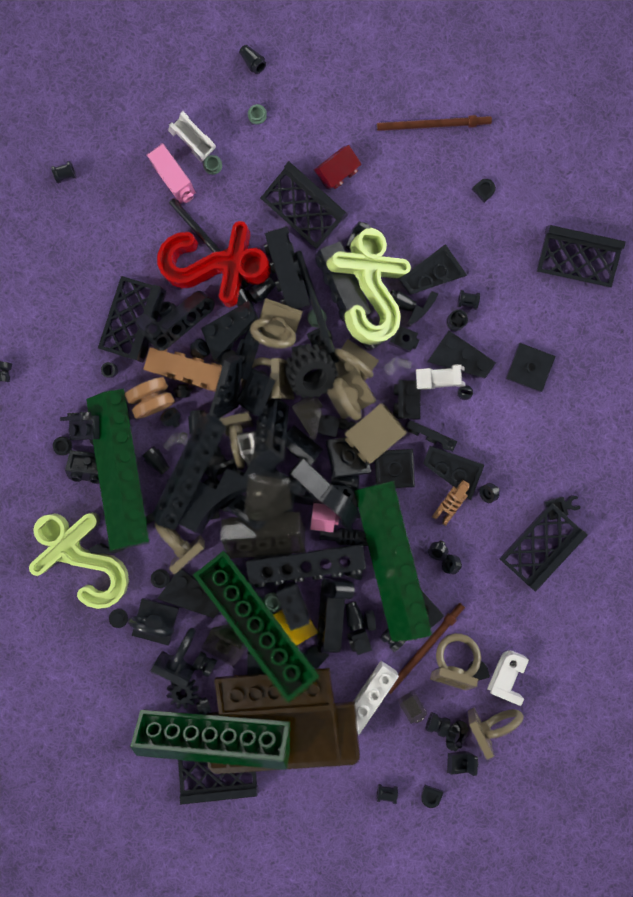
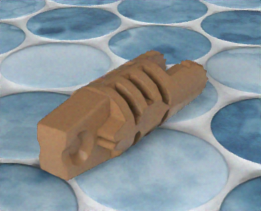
(452, 502)

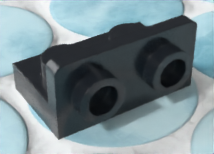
(407, 399)
(82, 426)
(82, 467)

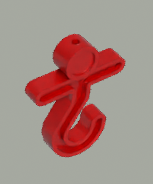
(233, 263)

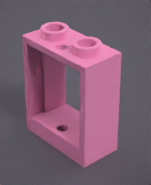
(172, 174)

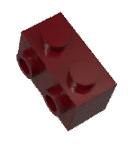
(337, 167)

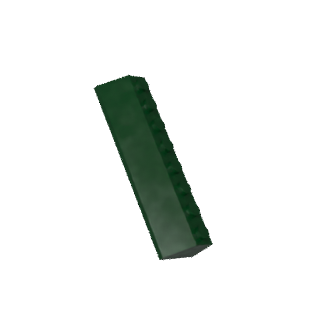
(118, 471)
(393, 562)
(256, 627)
(212, 739)

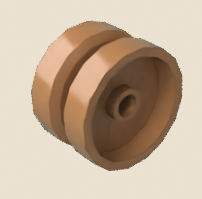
(149, 398)

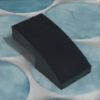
(419, 312)

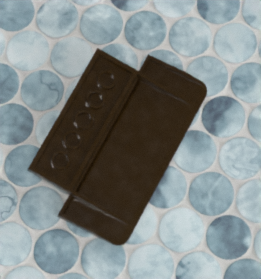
(319, 729)

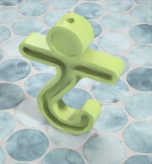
(369, 267)
(65, 547)

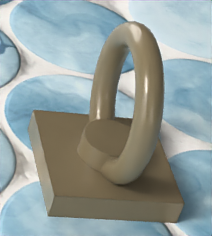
(277, 324)
(353, 357)
(282, 387)
(351, 394)
(234, 426)
(183, 549)
(452, 675)
(483, 730)

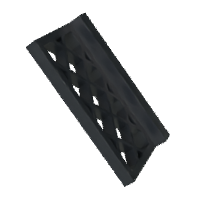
(315, 193)
(584, 239)
(140, 344)
(557, 555)
(214, 793)

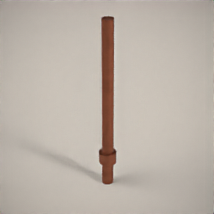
(471, 121)
(449, 620)

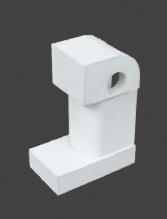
(192, 136)
(438, 378)
(505, 676)

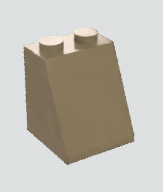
(375, 433)

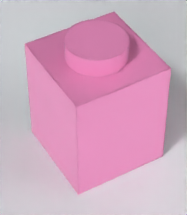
(323, 518)

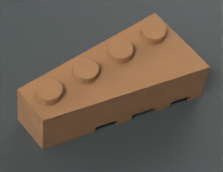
(183, 369)

